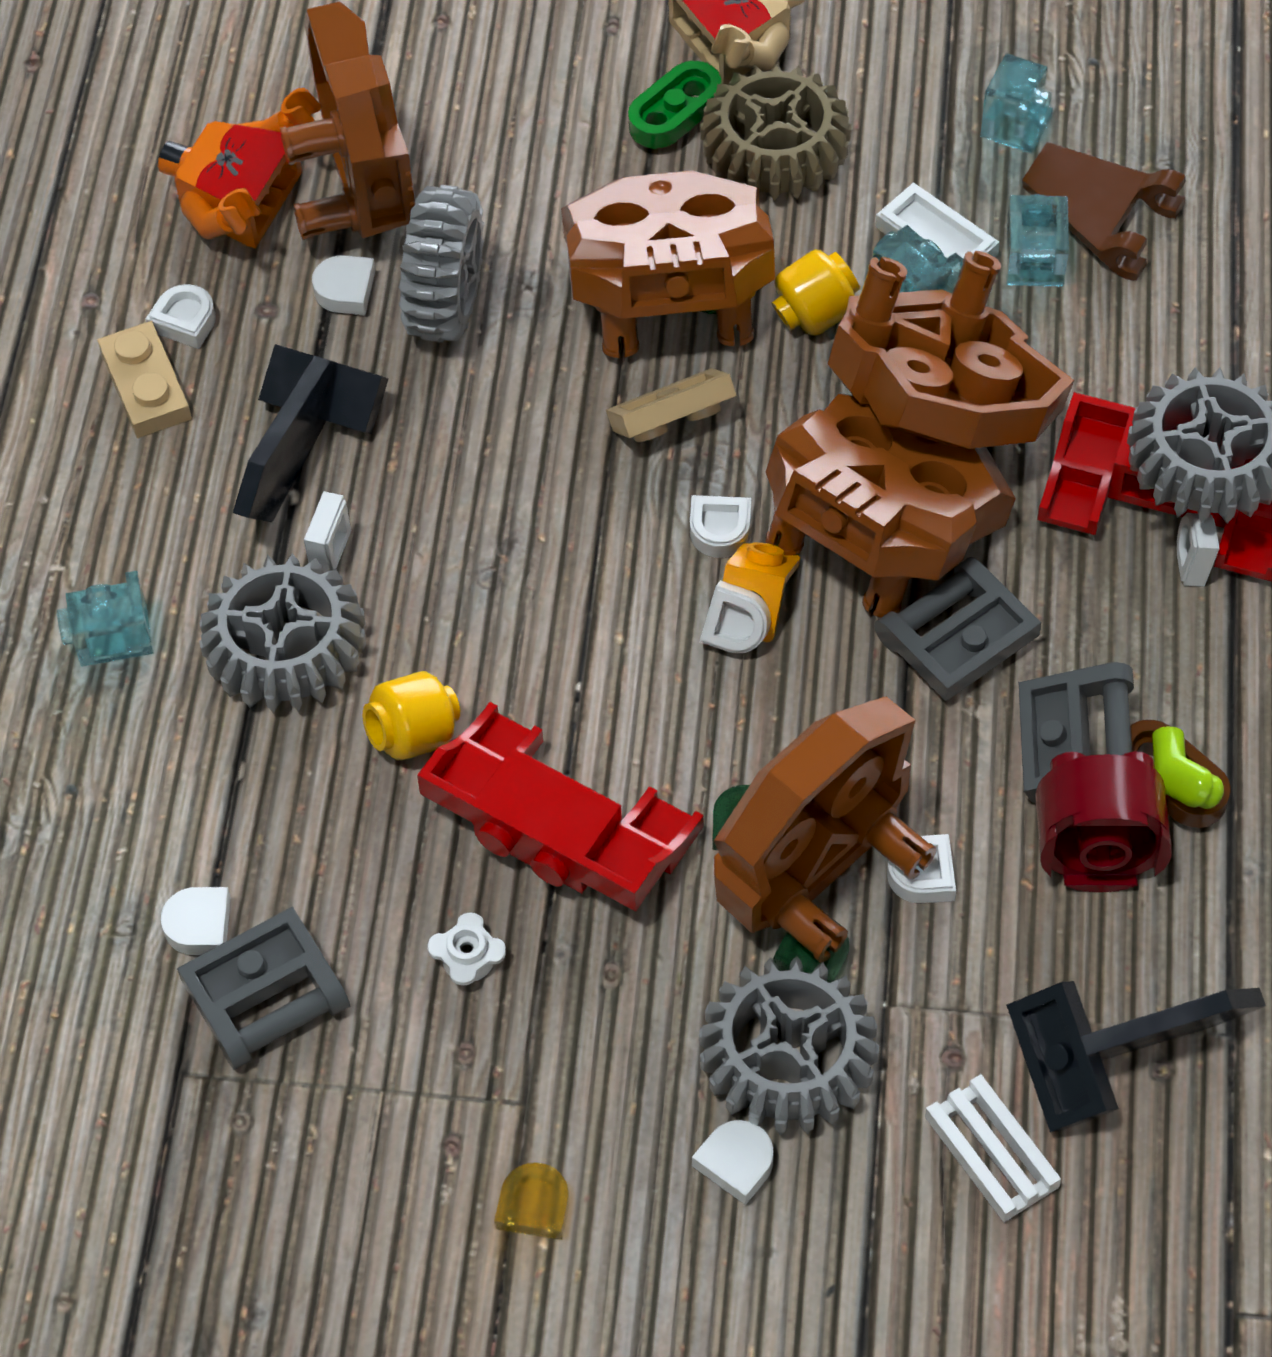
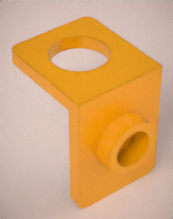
(765, 571)

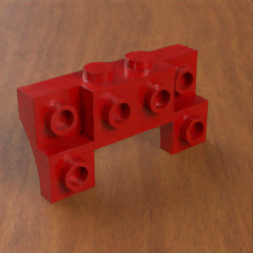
(1095, 466)
(551, 819)

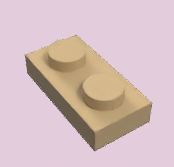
(144, 379)
(691, 397)

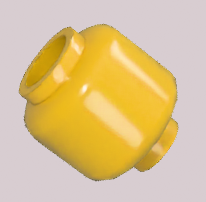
(814, 292)
(411, 715)

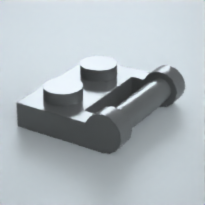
(969, 640)
(1057, 716)
(253, 970)

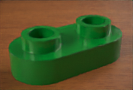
(667, 110)

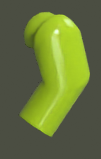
(1182, 777)

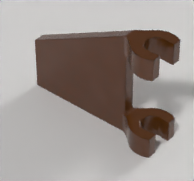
(1102, 198)

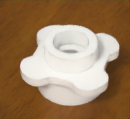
(471, 966)

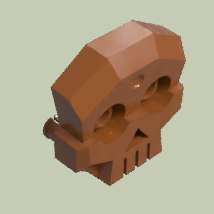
(355, 128)
(669, 250)
(945, 360)
(881, 497)
(813, 818)

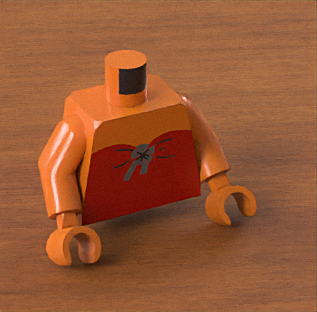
(238, 172)

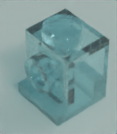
(1017, 104)
(1037, 240)
(923, 259)
(107, 622)

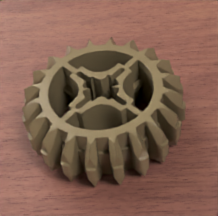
(774, 117)

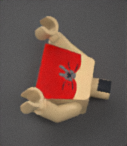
(734, 32)

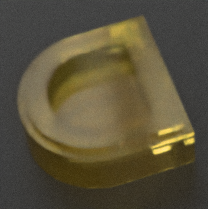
(533, 1202)

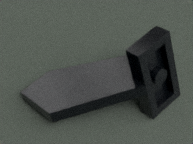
(309, 394)
(1068, 1056)

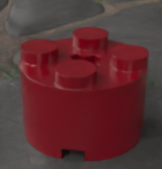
(1102, 820)

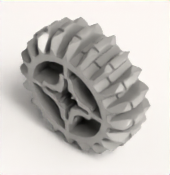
(441, 263)
(1196, 460)
(310, 647)
(826, 1015)

